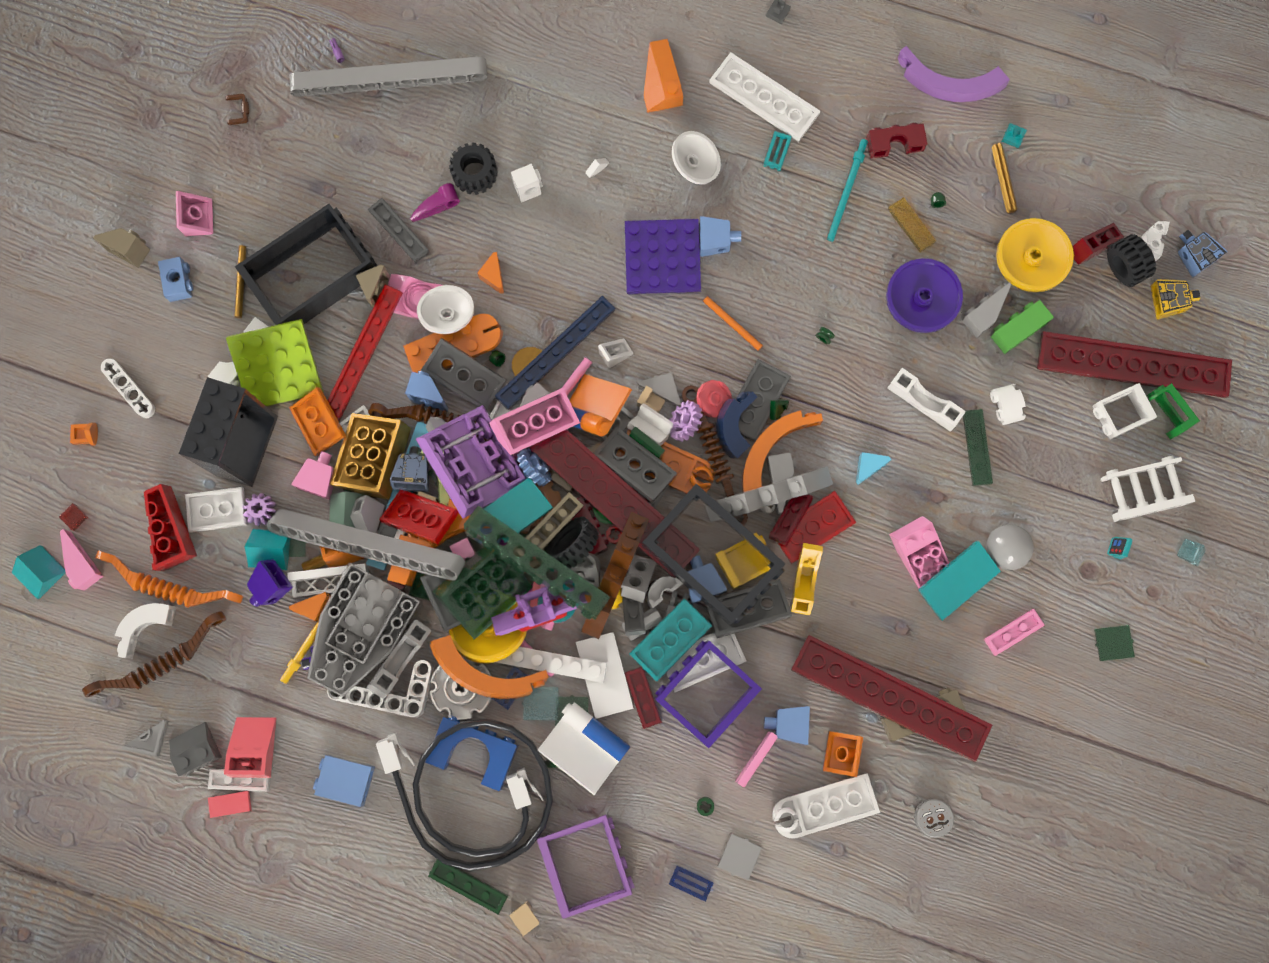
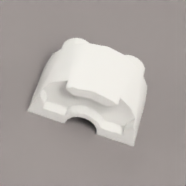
(1153, 238)
(1009, 403)

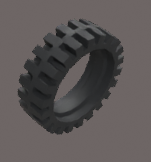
(585, 535)

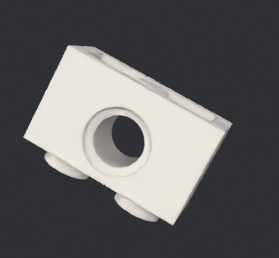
(527, 182)

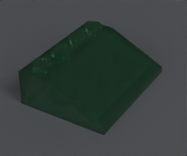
(482, 591)

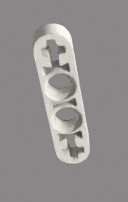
(128, 388)

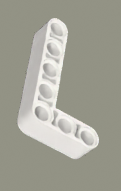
(405, 702)

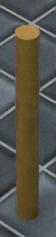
(240, 285)

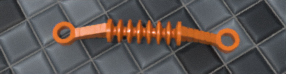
(144, 583)

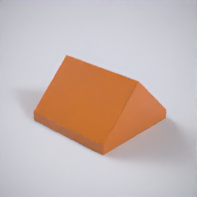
(843, 754)

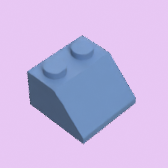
(423, 390)

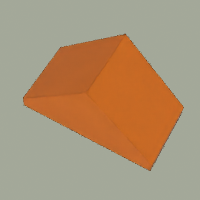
(491, 273)
(312, 606)

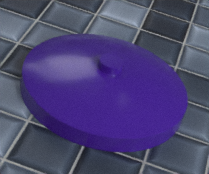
(924, 295)

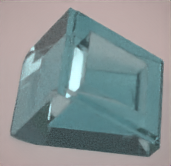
(1191, 552)

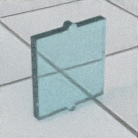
(541, 704)

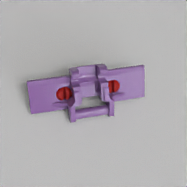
(527, 617)

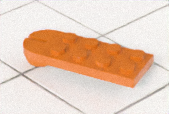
(471, 339)
(685, 464)

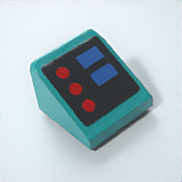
(1119, 547)

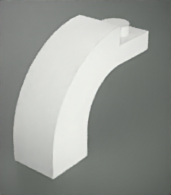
(138, 620)

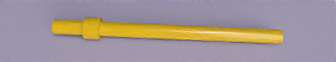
(294, 664)

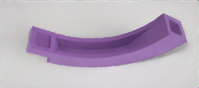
(951, 88)

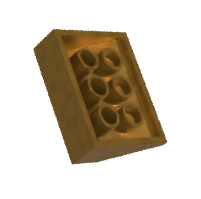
(370, 455)

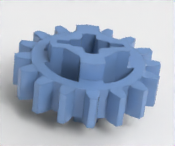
(534, 467)

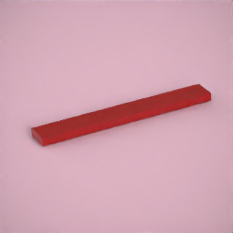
(363, 349)

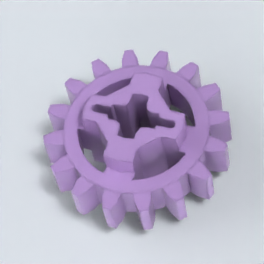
(685, 420)

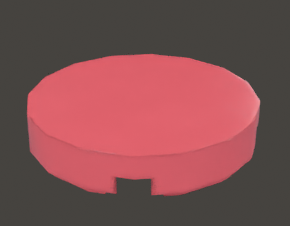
(712, 396)

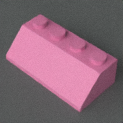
(534, 421)

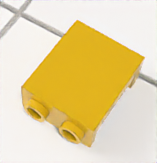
(742, 563)

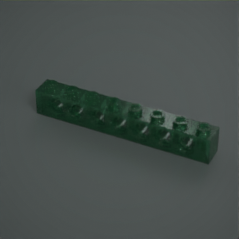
(481, 518)

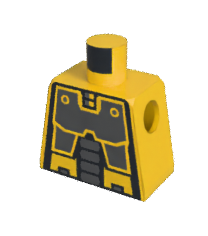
(1172, 297)

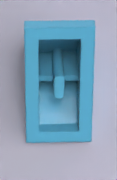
(870, 464)

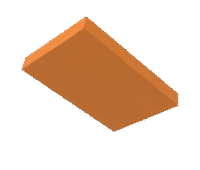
(317, 421)

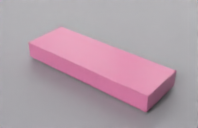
(1014, 632)

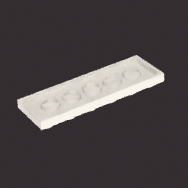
(764, 96)

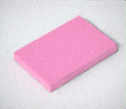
(756, 759)

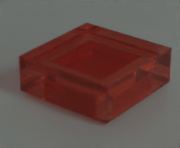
(73, 517)

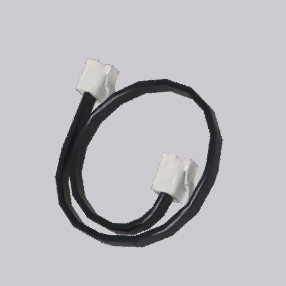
(392, 763)

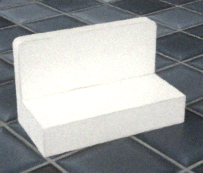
(652, 424)

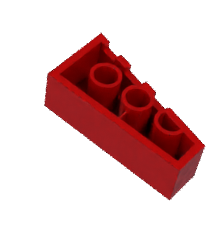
(167, 529)

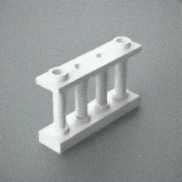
(1161, 502)

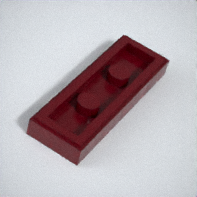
(790, 519)
(643, 697)

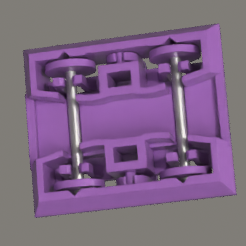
(470, 461)

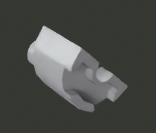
(657, 587)

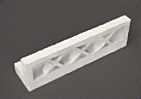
(315, 575)

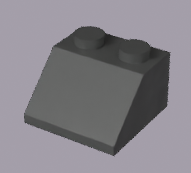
(193, 750)

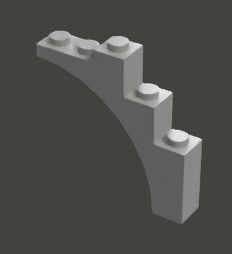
(774, 493)

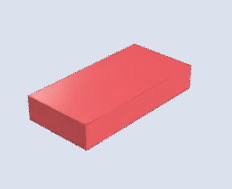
(229, 804)

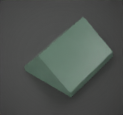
(341, 507)

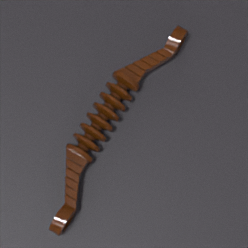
(414, 412)
(722, 471)
(187, 650)

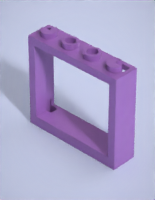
(554, 876)

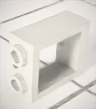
(1140, 403)

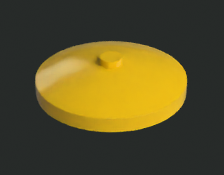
(1034, 255)
(487, 646)

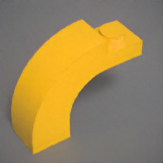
(806, 578)

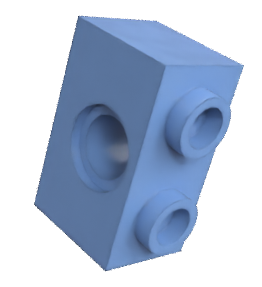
(171, 269)

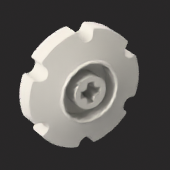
(458, 703)

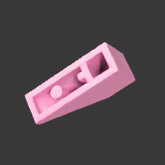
(78, 565)

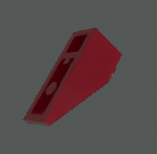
(1096, 243)

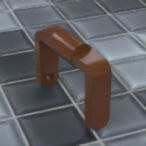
(245, 109)

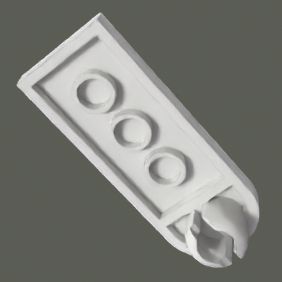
(825, 807)

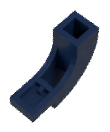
(728, 424)

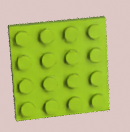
(275, 362)

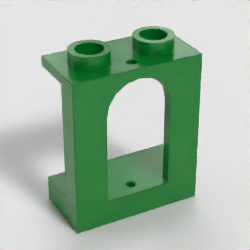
(1161, 399)

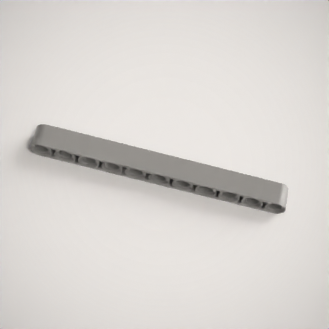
(388, 76)
(366, 544)

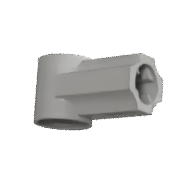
(651, 619)

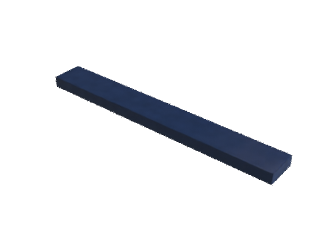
(555, 352)

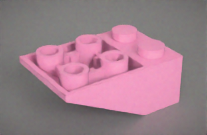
(920, 550)

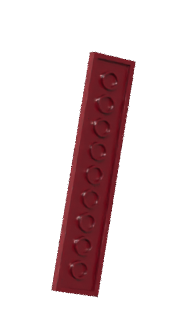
(1134, 364)
(609, 493)
(892, 698)

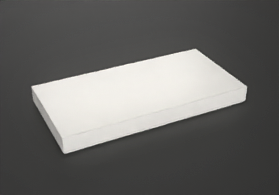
(710, 663)
(613, 694)

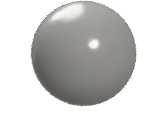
(1010, 547)

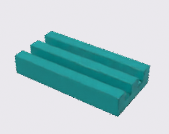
(773, 164)

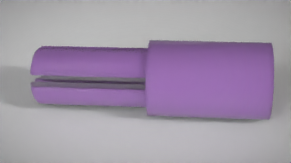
(337, 51)

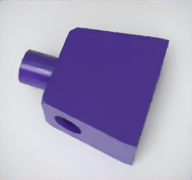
(267, 583)

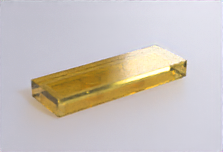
(911, 224)

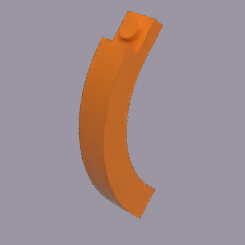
(775, 432)
(478, 682)

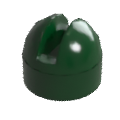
(938, 200)
(500, 361)

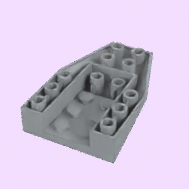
(357, 629)

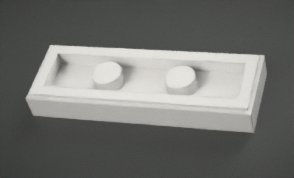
(219, 780)

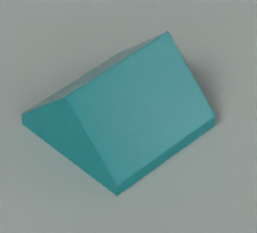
(267, 546)
(37, 570)

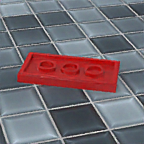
(419, 516)
(819, 524)

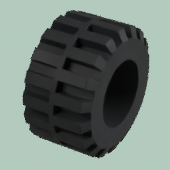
(466, 156)
(1131, 260)

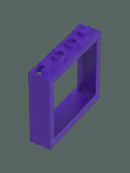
(733, 712)

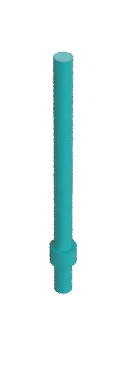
(858, 158)

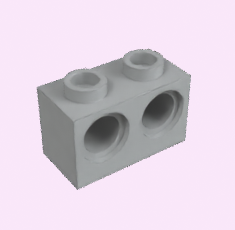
(638, 578)

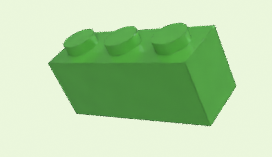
(1021, 326)

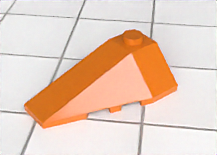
(662, 81)

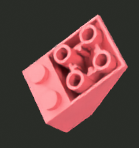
(251, 748)

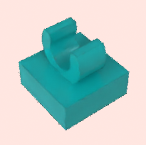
(1014, 135)

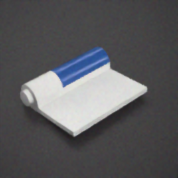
(583, 748)

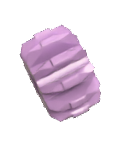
(261, 515)

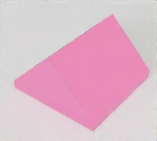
(194, 214)

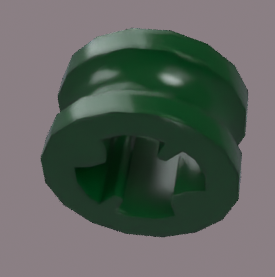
(825, 335)
(709, 801)

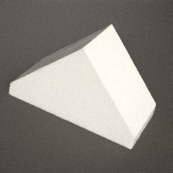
(614, 352)

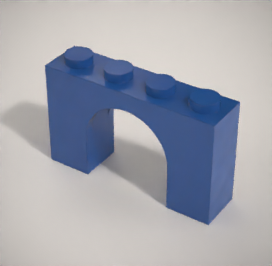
(500, 751)

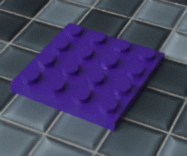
(662, 256)

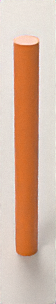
(731, 322)

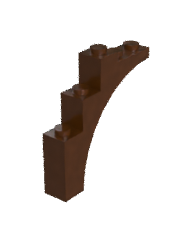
(617, 570)

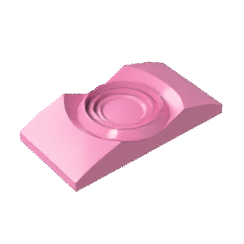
(412, 292)

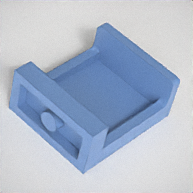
(343, 780)

